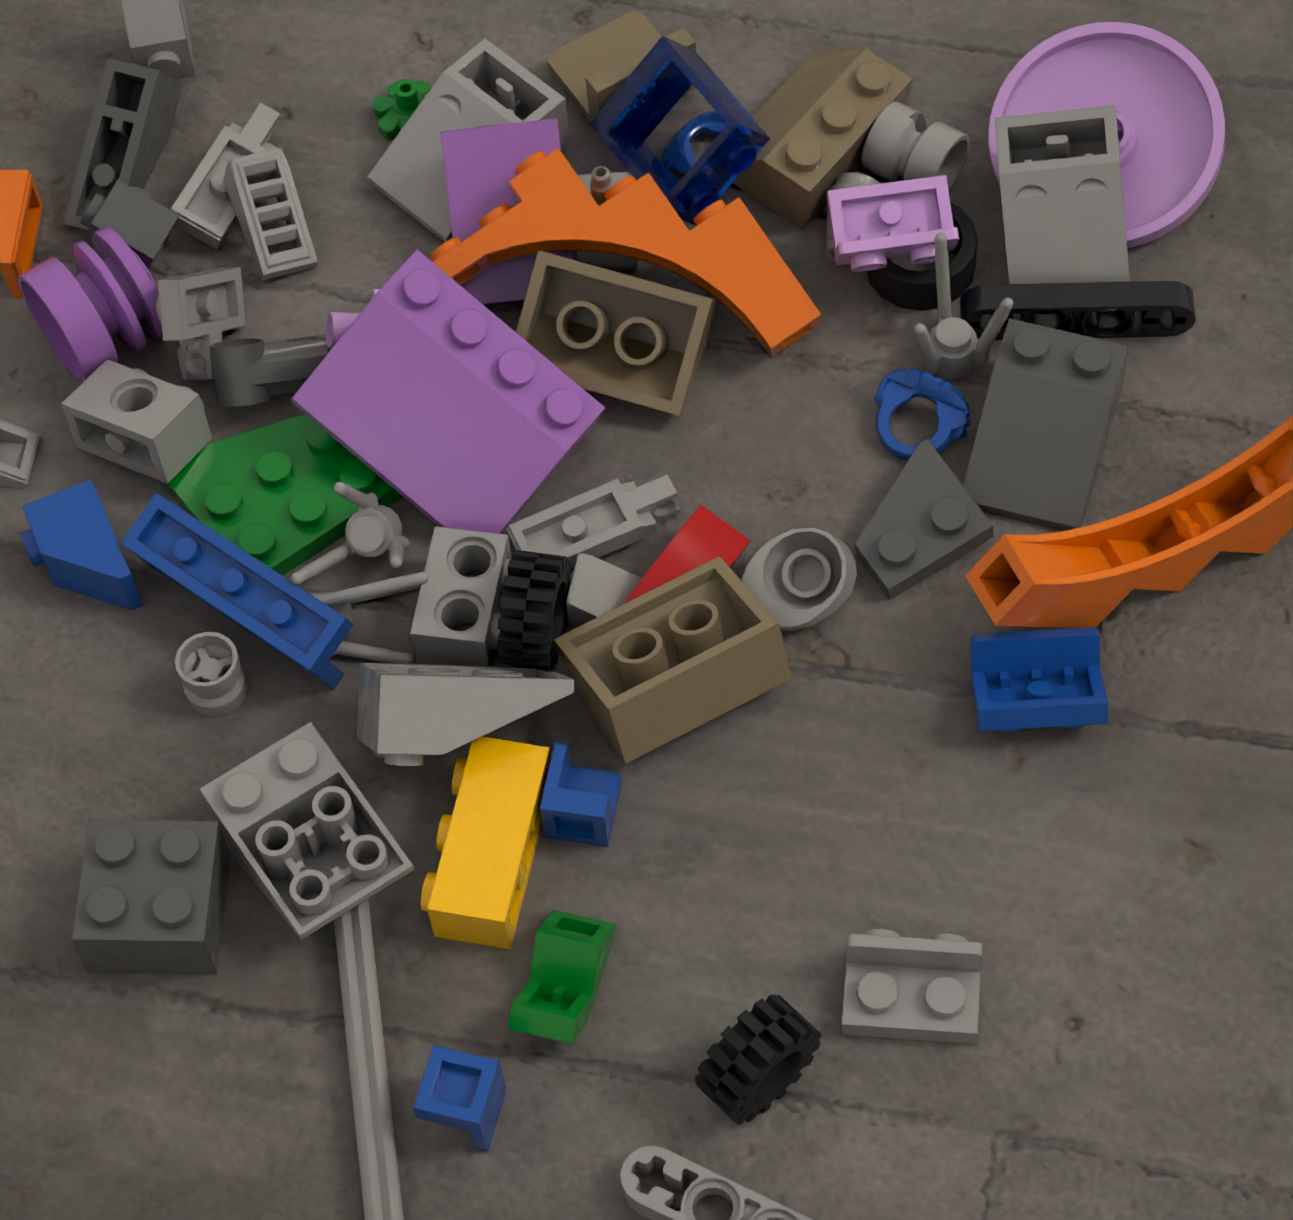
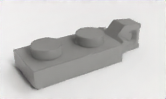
(204, 202)
(597, 520)

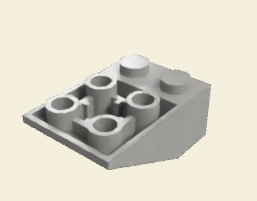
(473, 92)
(1062, 196)
(304, 831)

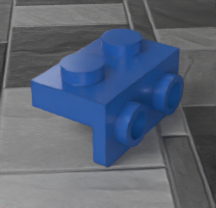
(1037, 679)

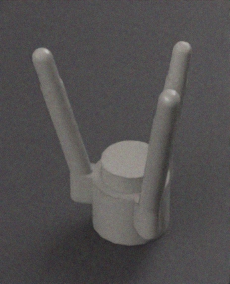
(953, 343)
(368, 533)
(341, 603)

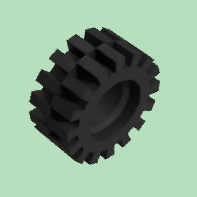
(533, 609)
(757, 1059)

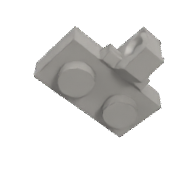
(196, 312)

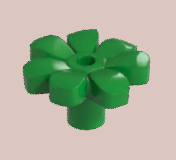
(398, 107)

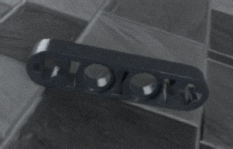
(1141, 307)

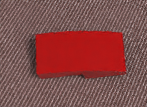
(696, 543)

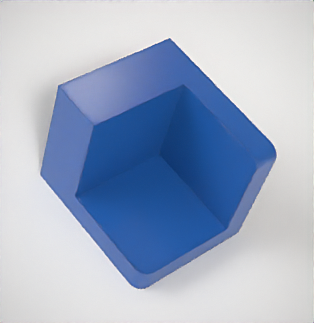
(578, 801)
(462, 1093)

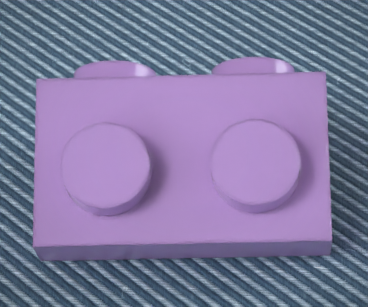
(890, 222)

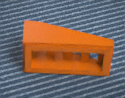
(19, 225)

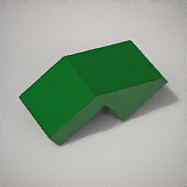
(563, 977)

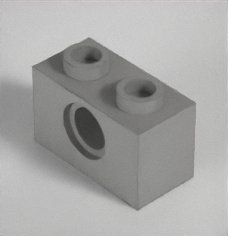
(137, 420)

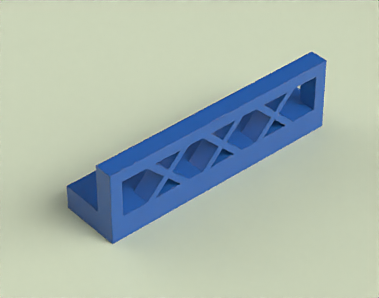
(239, 587)

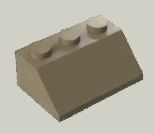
(819, 129)
(617, 331)
(674, 658)

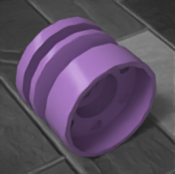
(104, 299)

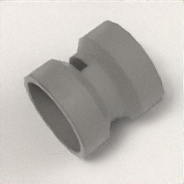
(211, 674)

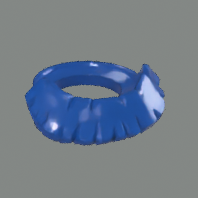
(678, 153)
(900, 388)

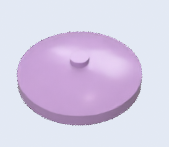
(1164, 114)

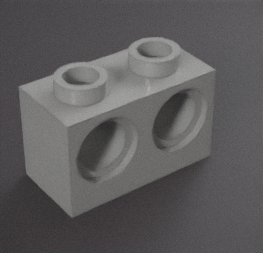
(455, 599)

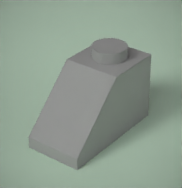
(159, 36)

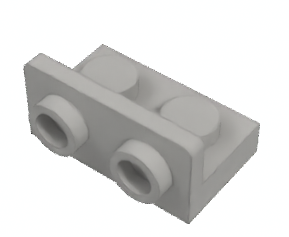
(912, 987)

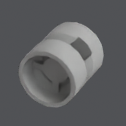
(910, 149)

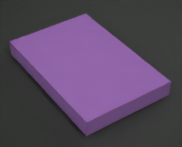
(477, 181)

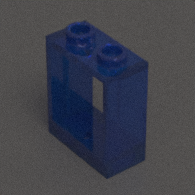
(629, 121)

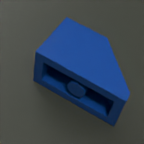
(79, 546)

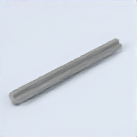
(368, 1065)

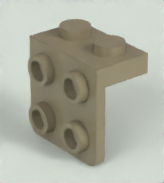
(605, 57)

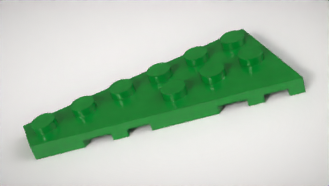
(276, 490)

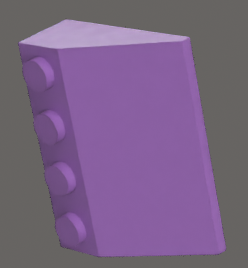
(447, 401)

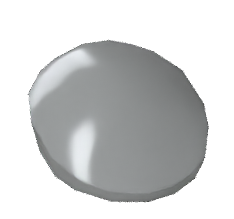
(801, 576)

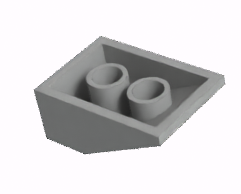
(441, 707)

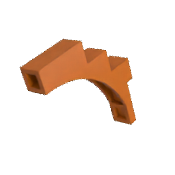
(721, 254)
(1087, 571)

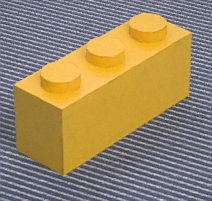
(487, 843)

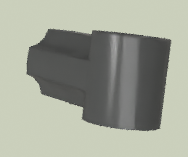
(254, 370)

